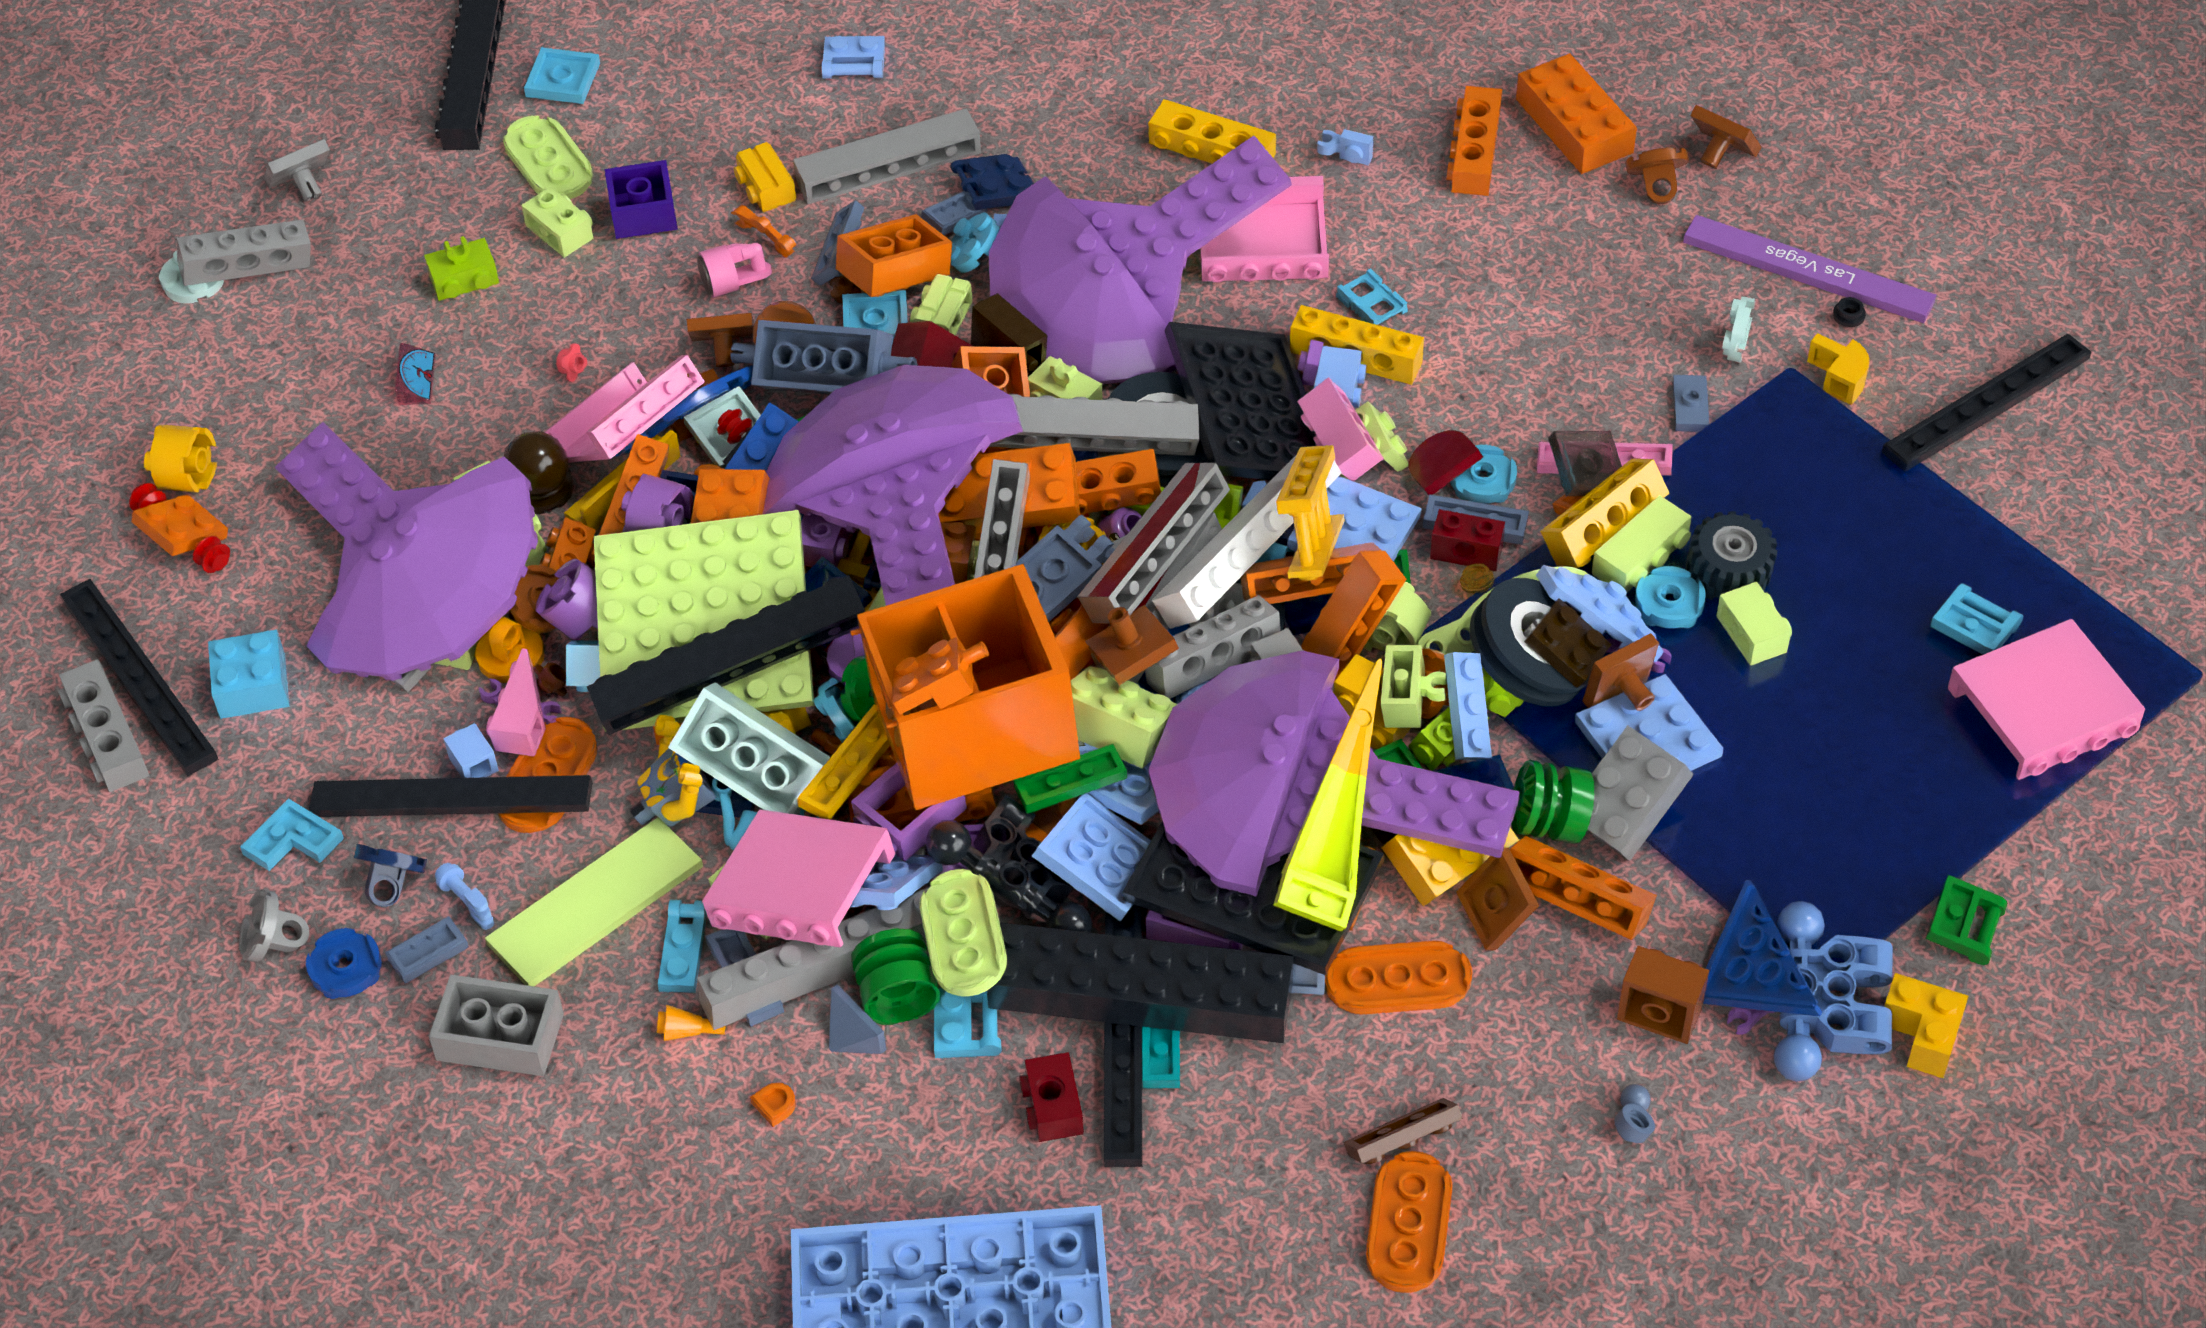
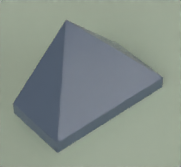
(851, 1027)

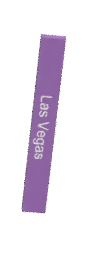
(1810, 268)

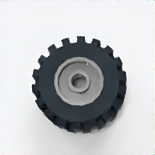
(1731, 553)

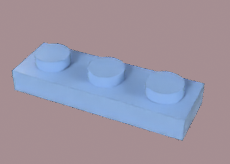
(1467, 706)

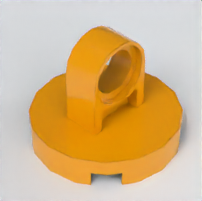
(502, 647)

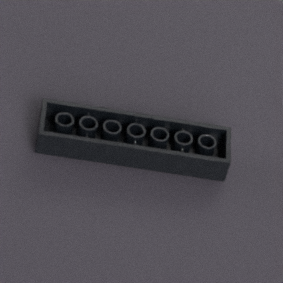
(1144, 983)

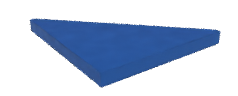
(1755, 965)

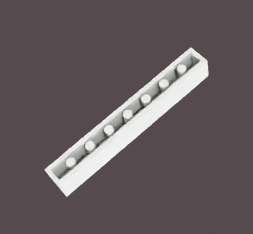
(1228, 555)

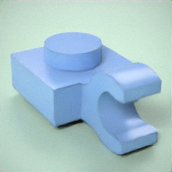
(1351, 145)

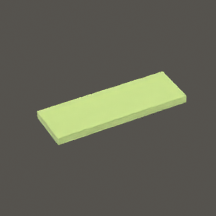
(593, 902)

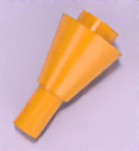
(680, 1024)

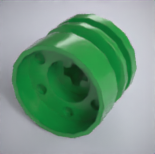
(1553, 801)
(895, 976)

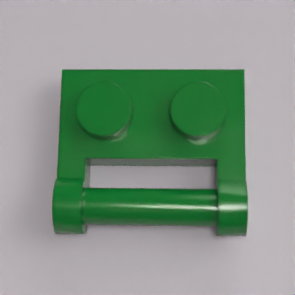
(1955, 916)

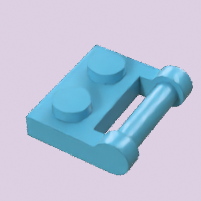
(1971, 625)
(954, 1027)

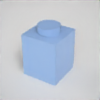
(471, 753)

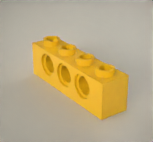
(1201, 133)
(1384, 350)
(1603, 512)

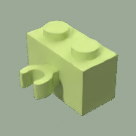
(1062, 381)
(1406, 686)

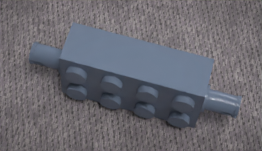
(816, 356)

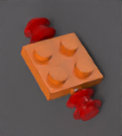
(180, 526)

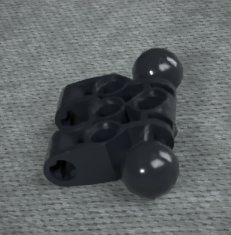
(1006, 862)

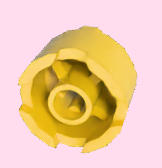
(181, 458)

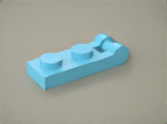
(682, 947)

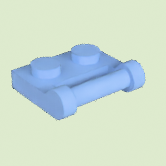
(853, 56)

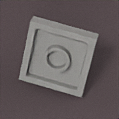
(299, 167)

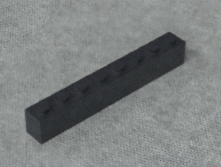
(469, 74)
(727, 654)

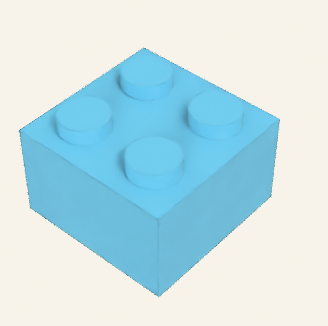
(248, 674)

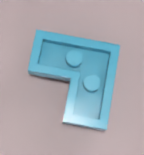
(289, 828)

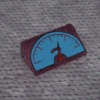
(414, 375)

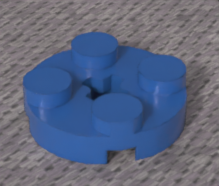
(345, 981)

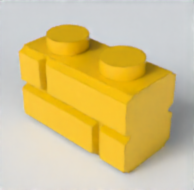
(764, 177)

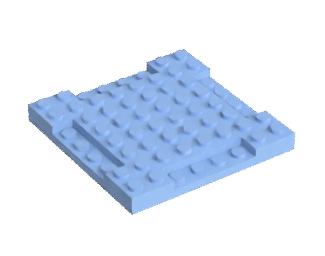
(954, 1272)

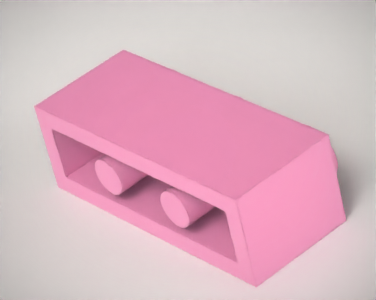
(1338, 424)

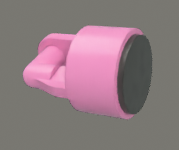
(719, 272)

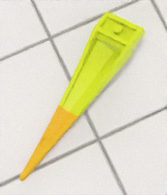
(1323, 862)

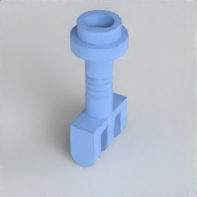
(451, 877)

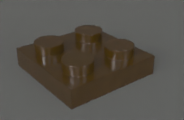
(1567, 642)

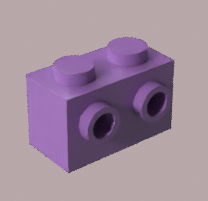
(824, 540)

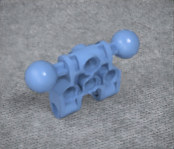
(1865, 965)

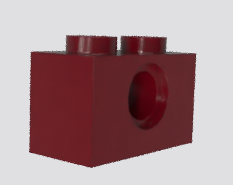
(1467, 539)
(1052, 1077)

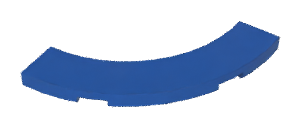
(695, 401)

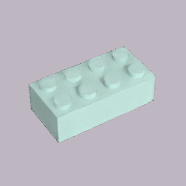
(747, 750)

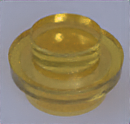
(1476, 578)

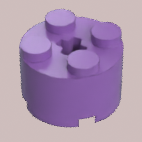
(656, 504)
(571, 601)

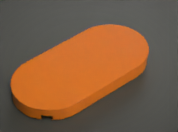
(560, 753)
(1398, 977)
(1409, 1222)

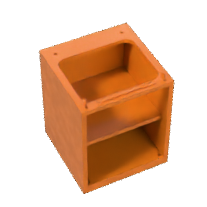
(1021, 694)

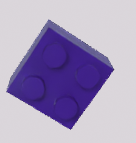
(640, 199)

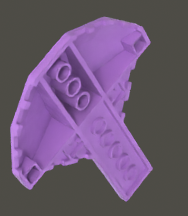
(1110, 272)
(885, 461)
(417, 565)
(1251, 755)

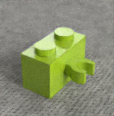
(461, 268)

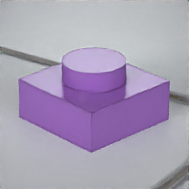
(1310, 361)

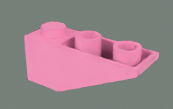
(519, 716)

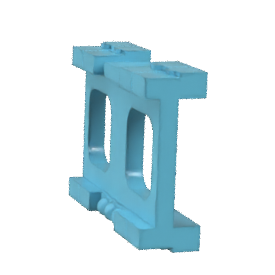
(1380, 293)

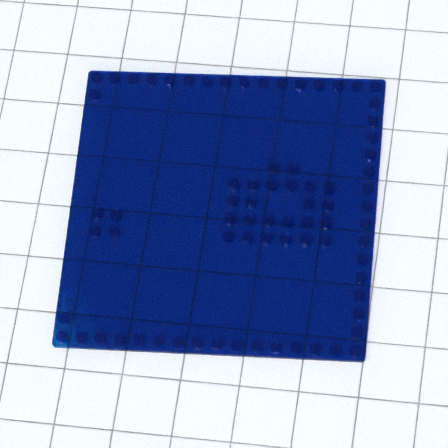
(1848, 755)

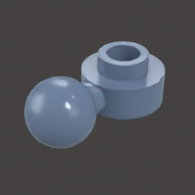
(1633, 1120)

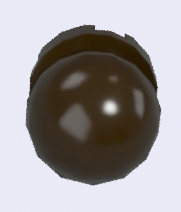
(545, 466)

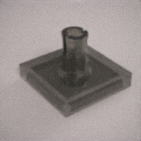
(1583, 459)

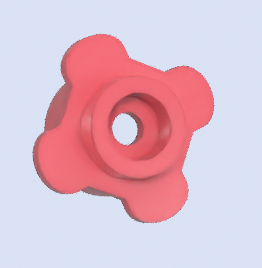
(571, 362)

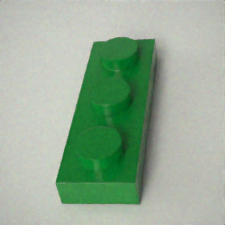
(1071, 779)

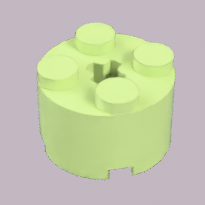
(1402, 622)

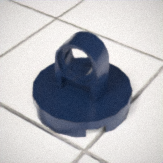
(387, 866)

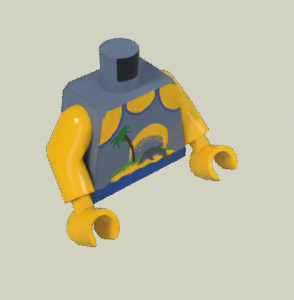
(672, 784)

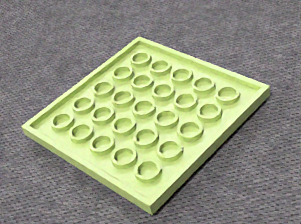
(693, 580)

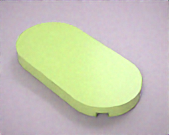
(547, 156)
(963, 933)

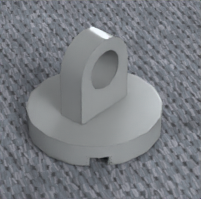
(264, 928)

